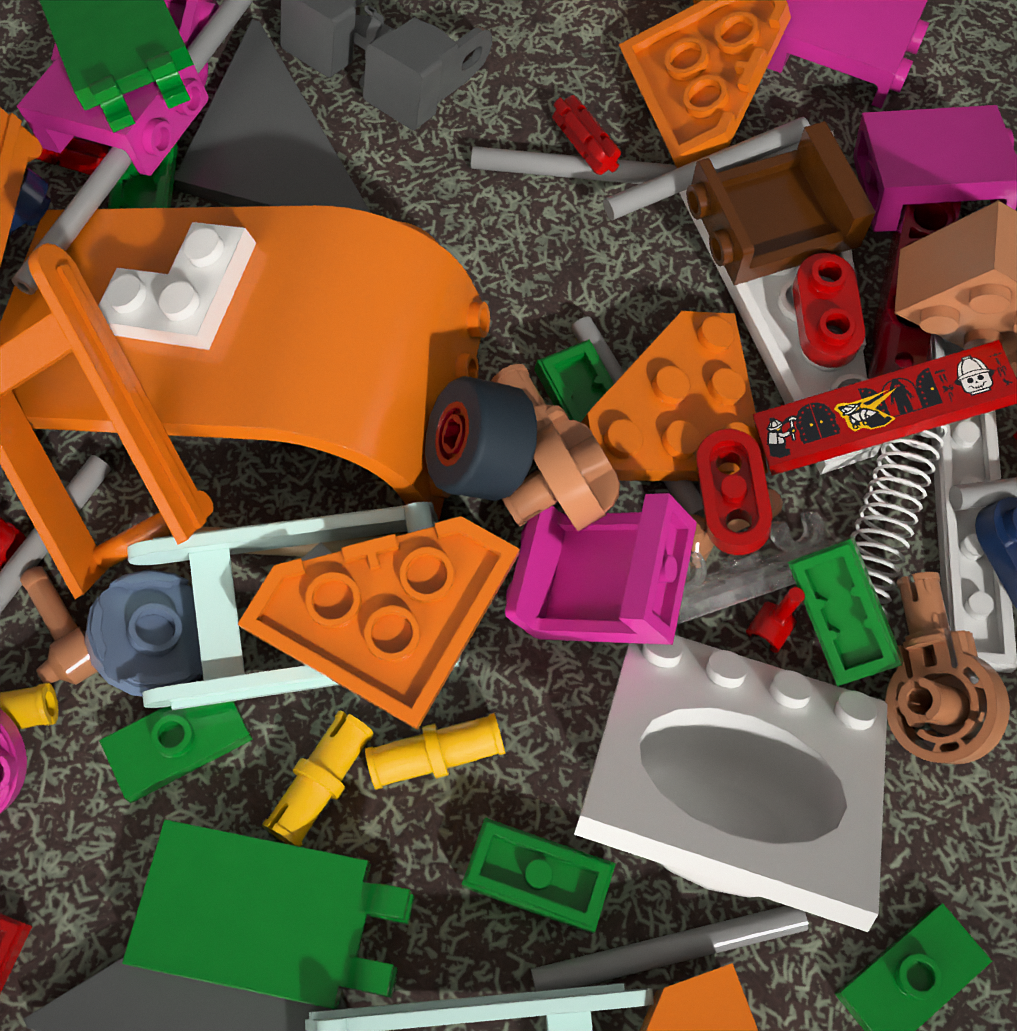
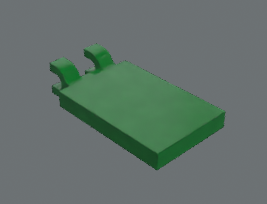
(117, 49)
(261, 916)

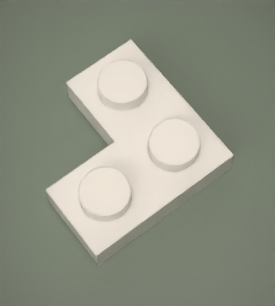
(187, 301)

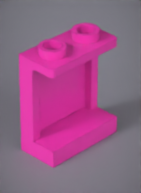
(855, 39)
(58, 116)
(934, 159)
(608, 580)

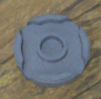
(145, 632)

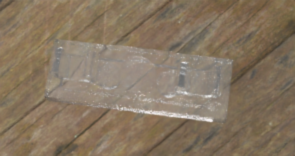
(748, 574)

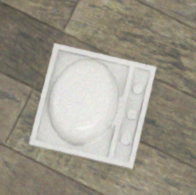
(743, 779)

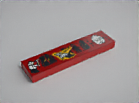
(887, 407)

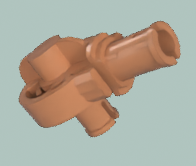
(568, 460)
(940, 683)

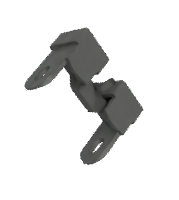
(404, 67)

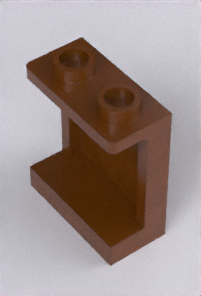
(781, 207)

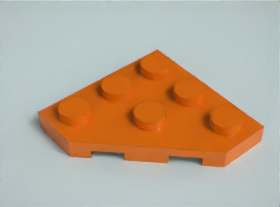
(704, 70)
(674, 398)
(385, 611)

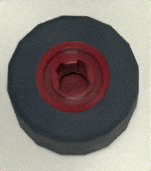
(480, 438)

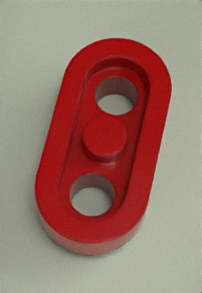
(828, 304)
(734, 495)

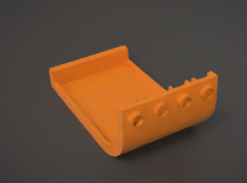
(325, 346)

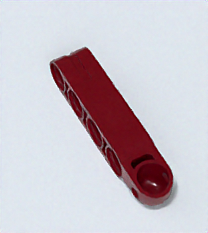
(894, 343)

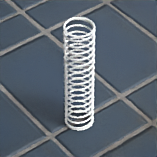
(878, 516)

